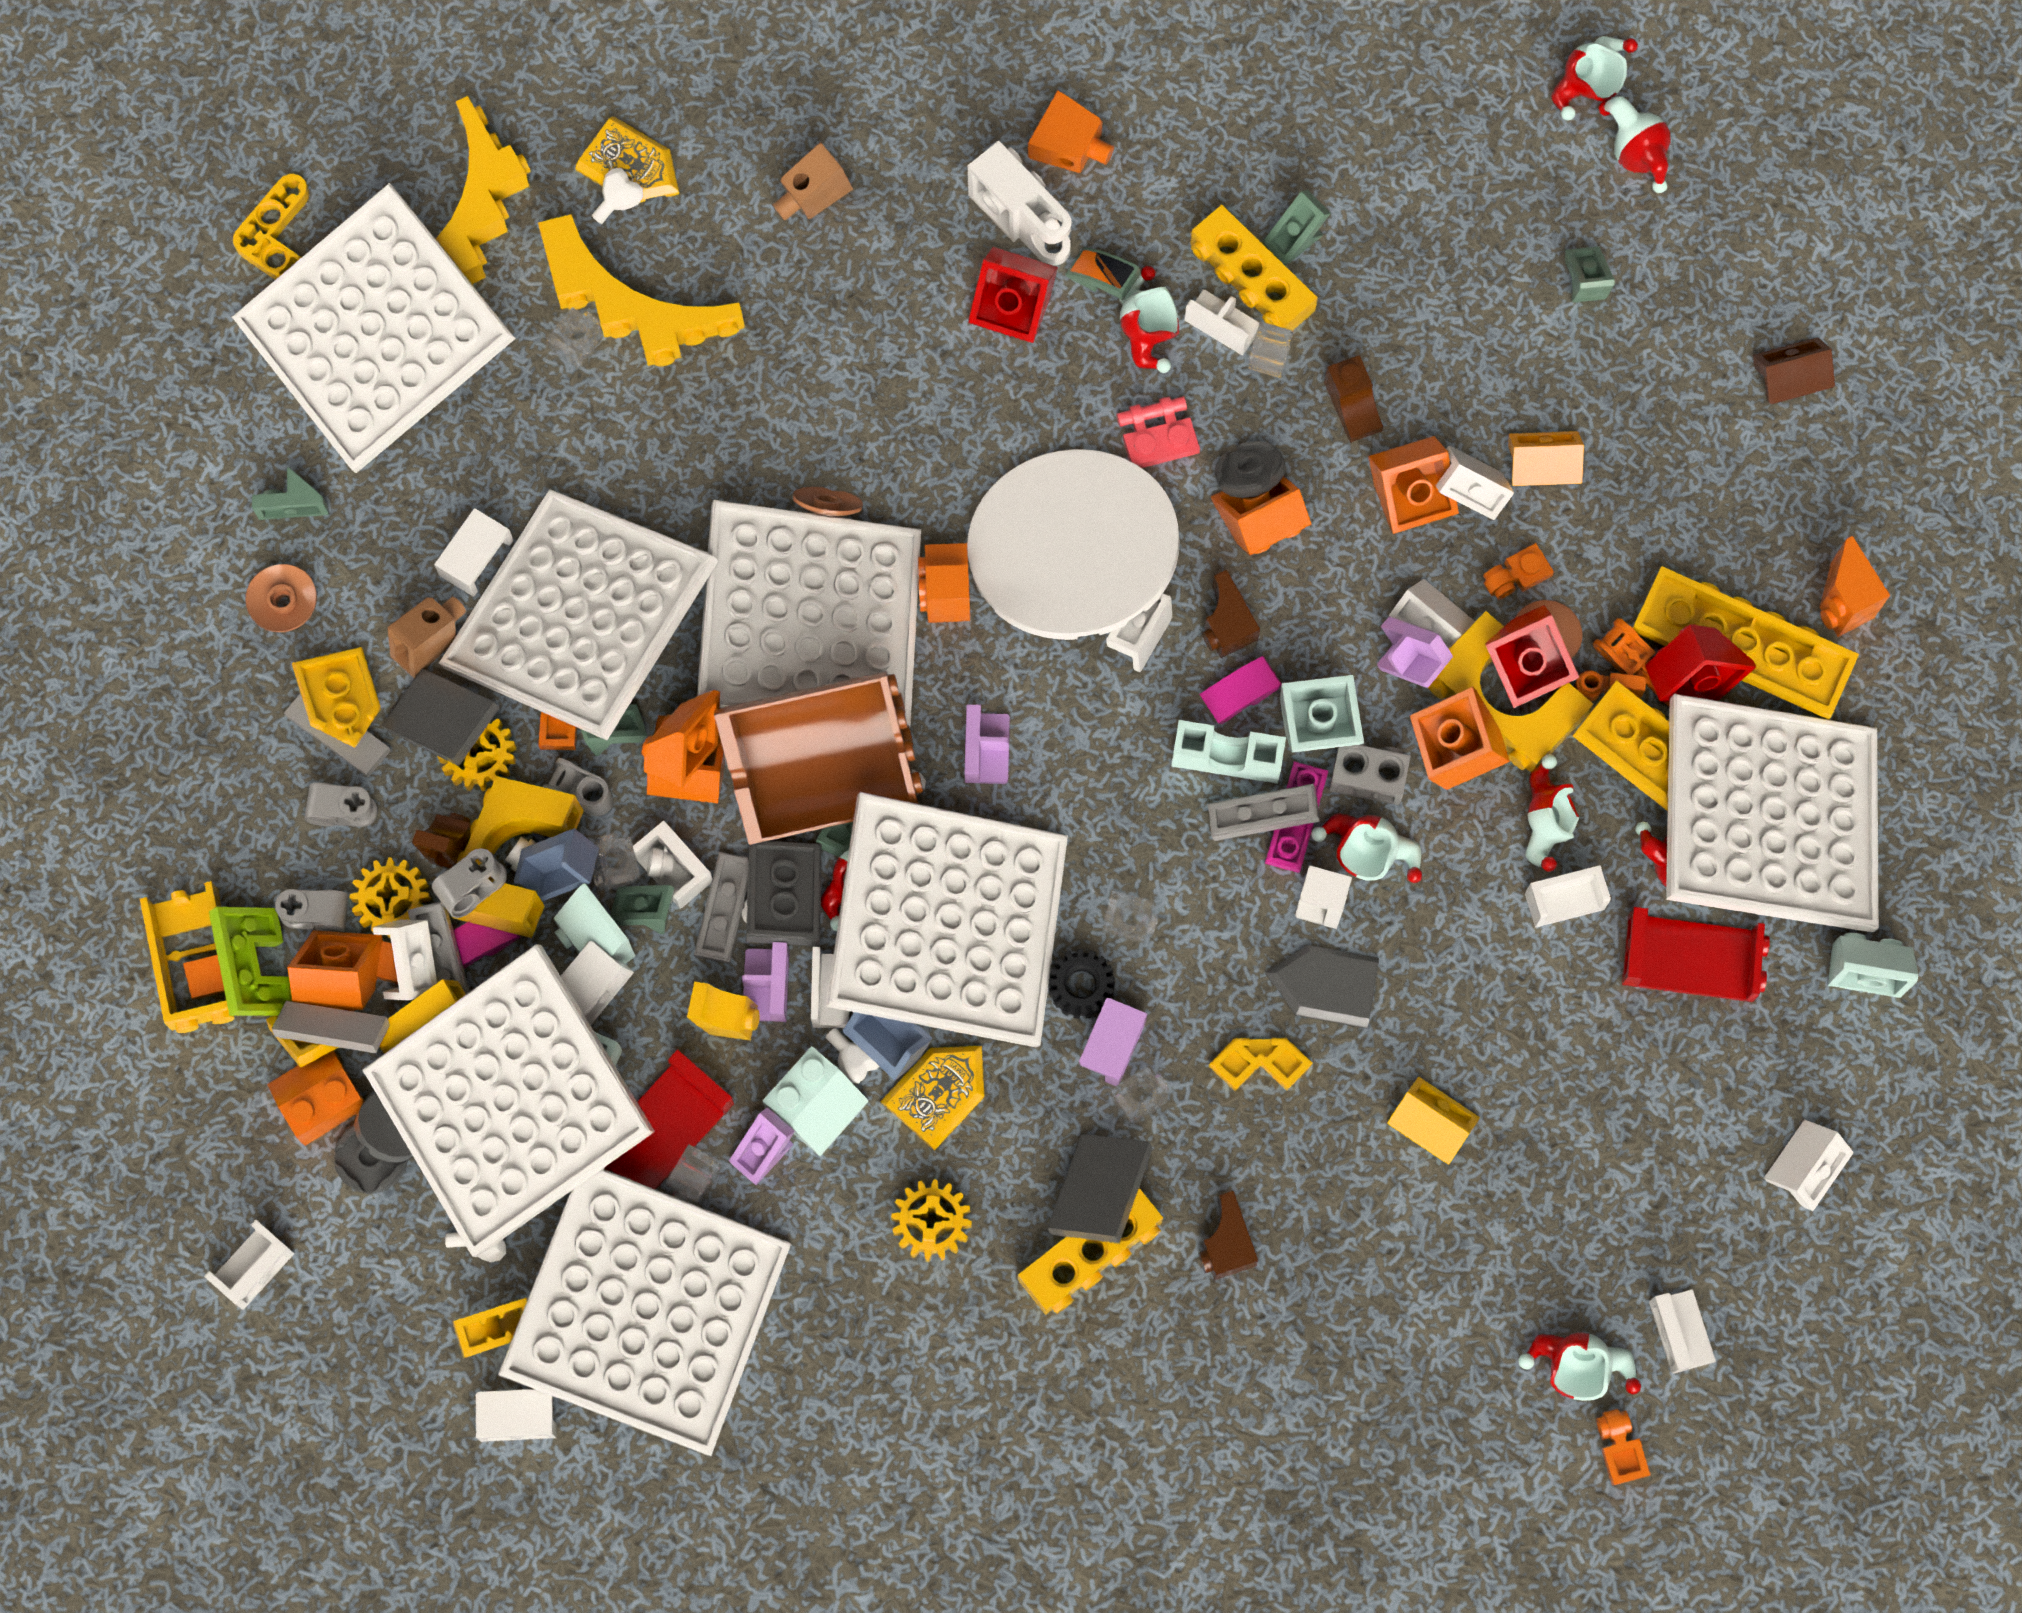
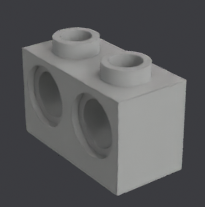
(1368, 781)

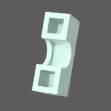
(1249, 757)

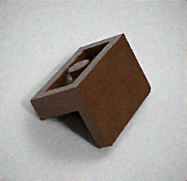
(1796, 370)

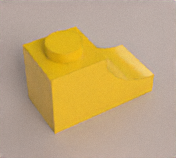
(722, 1012)
(488, 1328)

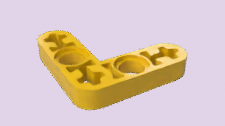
(266, 243)

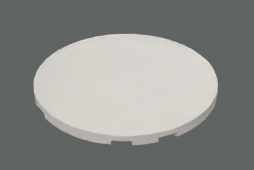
(1073, 544)

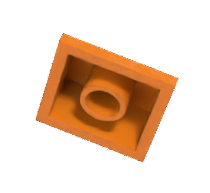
(1408, 481)
(1264, 518)
(1851, 590)
(1458, 739)
(683, 740)
(703, 784)
(335, 970)
(316, 1097)

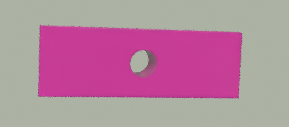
(1290, 843)

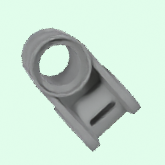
(579, 782)
(333, 806)
(468, 883)
(319, 909)

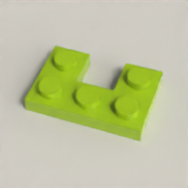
(235, 937)

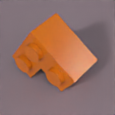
(944, 583)

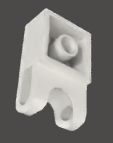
(1019, 202)

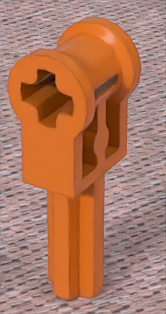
(1629, 654)

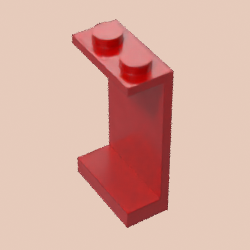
(1694, 957)
(682, 1112)

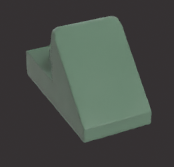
(1297, 227)
(1589, 274)
(298, 501)
(628, 730)
(643, 906)

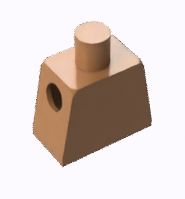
(812, 184)
(424, 633)

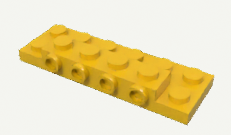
(1788, 658)
(1630, 740)

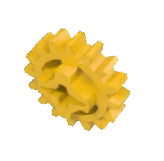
(492, 756)
(389, 880)
(914, 1219)

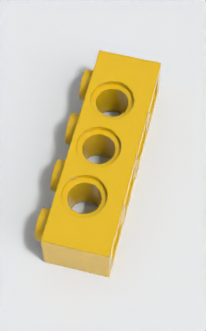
(1224, 230)
(1051, 1295)

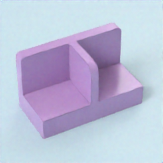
(1415, 653)
(986, 746)
(767, 980)
(1113, 1040)

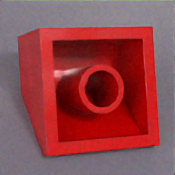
(1012, 294)
(1531, 656)
(1698, 665)

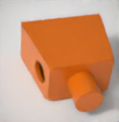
(1068, 136)

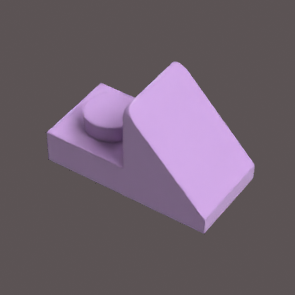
(762, 1146)

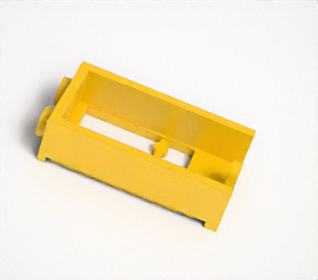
(171, 918)

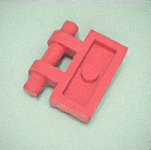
(1162, 442)

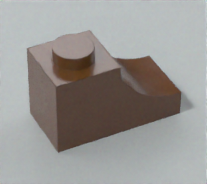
(1353, 398)
(1232, 622)
(444, 839)
(1230, 1246)

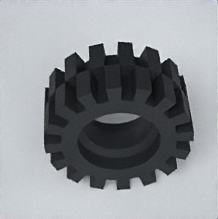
(1074, 963)

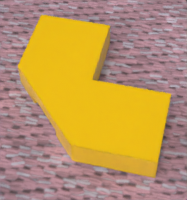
(1274, 1055)

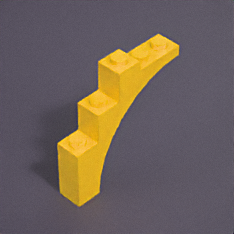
(491, 177)
(620, 309)

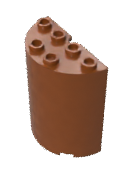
(813, 750)

